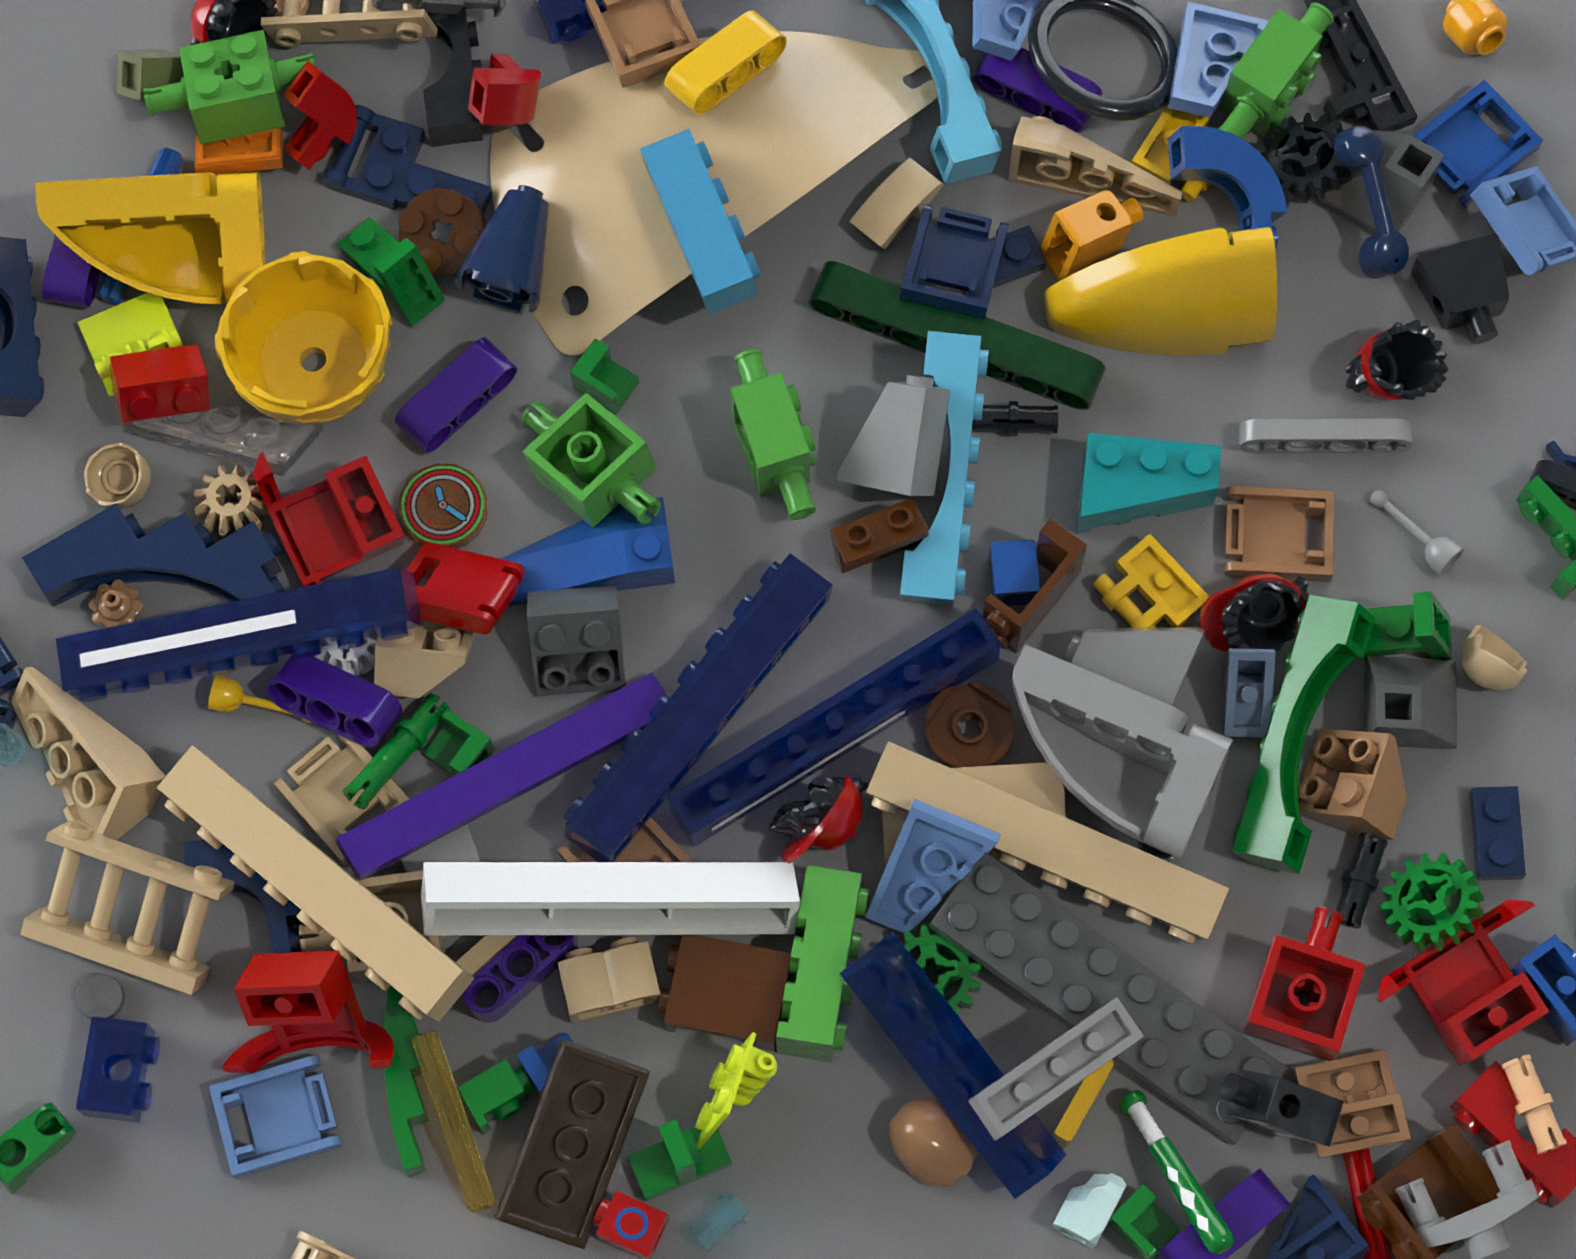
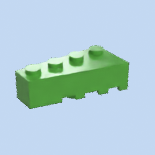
(817, 957)

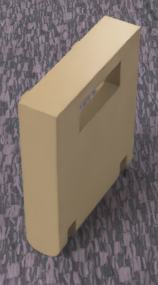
(320, 791)

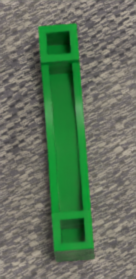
(1327, 641)

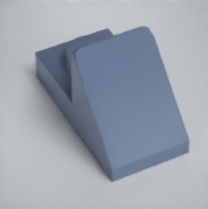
(1248, 692)

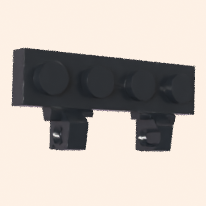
(1371, 83)

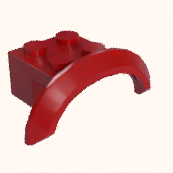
(331, 521)
(1470, 988)
(307, 1005)

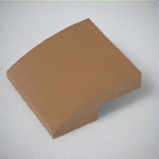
(1371, 1108)

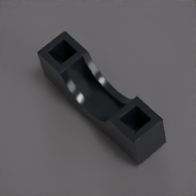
(448, 98)

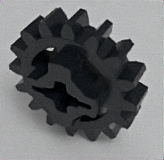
(1305, 157)

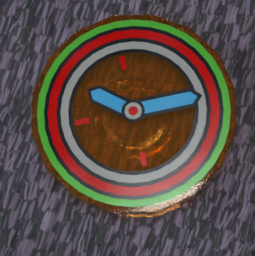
(443, 506)

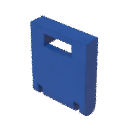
(1471, 147)

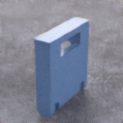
(1535, 230)
(284, 1116)

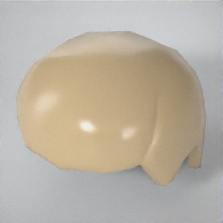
(117, 476)
(1491, 660)

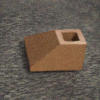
(1354, 783)

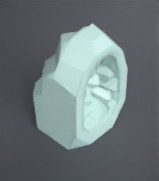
(1089, 1208)

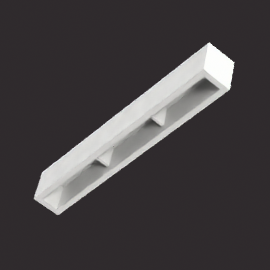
(609, 898)

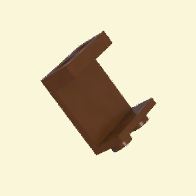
(1061, 555)
(725, 989)
(1454, 1180)

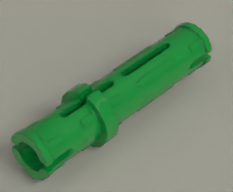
(408, 737)

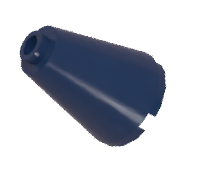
(509, 253)

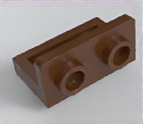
(878, 535)

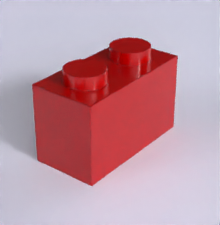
(159, 383)

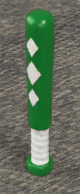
(1185, 1186)

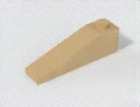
(1068, 163)
(97, 767)

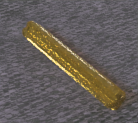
(453, 1121)

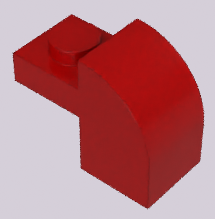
(504, 92)
(328, 113)

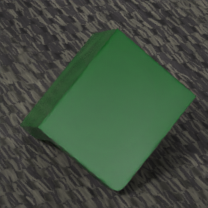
(602, 377)
(458, 745)
(1143, 1224)

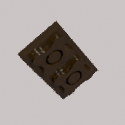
(572, 1144)

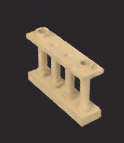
(332, 26)
(95, 937)

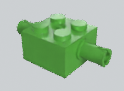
(1274, 71)
(229, 87)
(772, 434)
(590, 460)

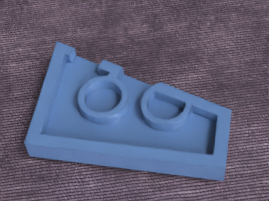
(1001, 25)
(1207, 53)
(925, 863)

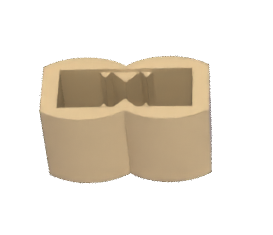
(609, 979)

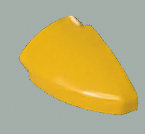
(163, 233)
(1173, 295)

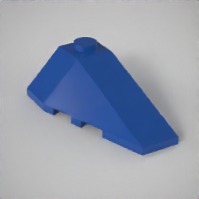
(609, 554)

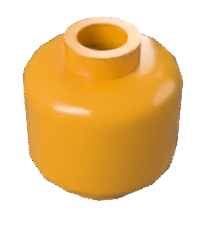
(1475, 26)

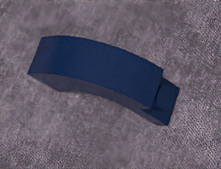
(280, 918)

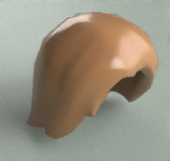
(930, 1143)

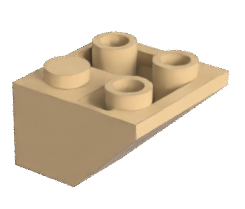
(421, 659)

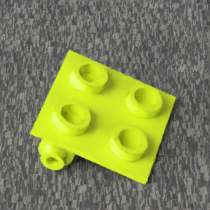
(126, 329)
(735, 1083)

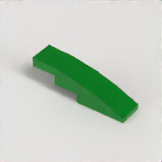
(403, 1094)

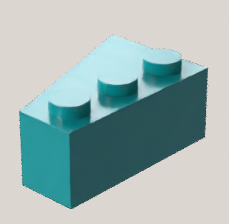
(1144, 478)

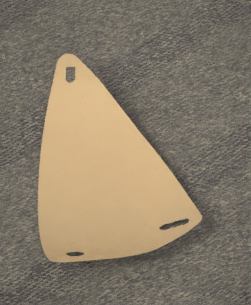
(765, 142)

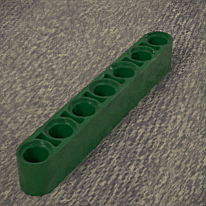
(1013, 354)

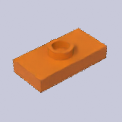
(241, 154)

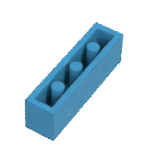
(700, 221)

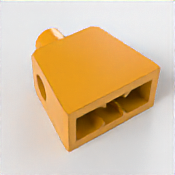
(1088, 232)

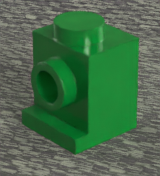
(496, 1094)

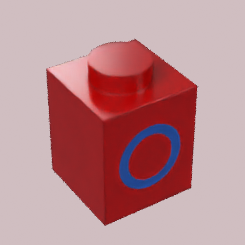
(630, 1225)

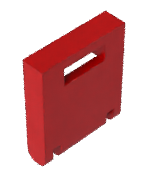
(464, 587)

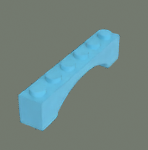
(964, 140)
(931, 569)

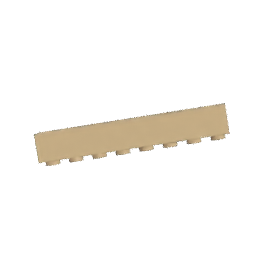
(1054, 845)
(315, 884)

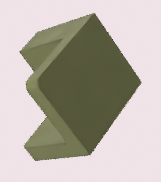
(146, 70)

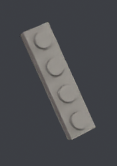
(1055, 1068)

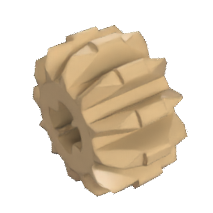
(234, 487)

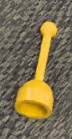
(228, 695)

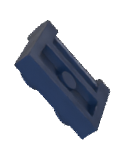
(385, 164)

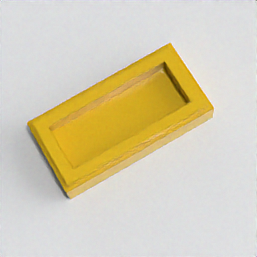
(1081, 1104)

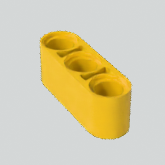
(725, 62)

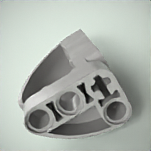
(1120, 750)

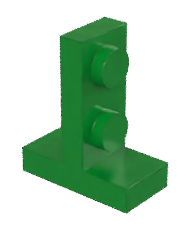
(394, 268)
(1545, 508)
(1411, 629)
(677, 1160)

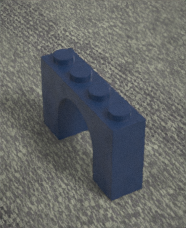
(19, 347)

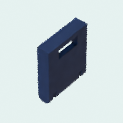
(955, 257)

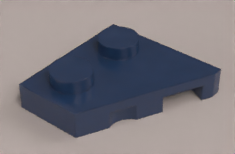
(1318, 1229)

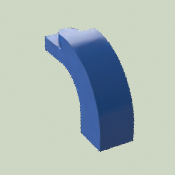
(1233, 167)

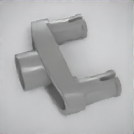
(1478, 1227)

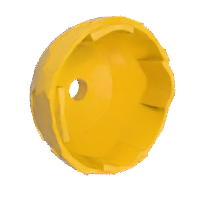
(298, 310)

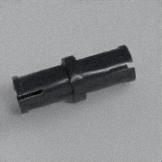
(1017, 418)
(1361, 879)

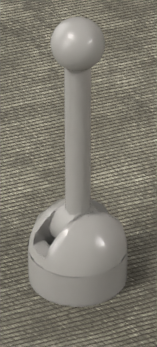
(1440, 552)

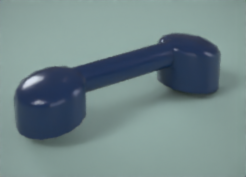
(1388, 250)

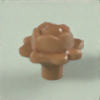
(115, 604)

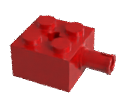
(1311, 967)

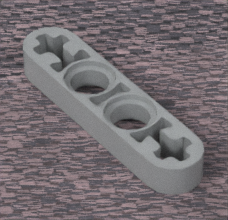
(1325, 435)

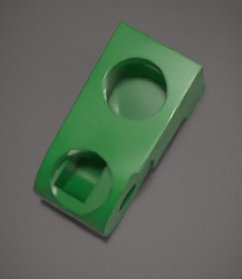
(32, 1143)

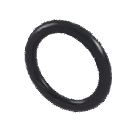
(1079, 97)

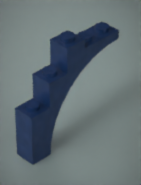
(174, 553)

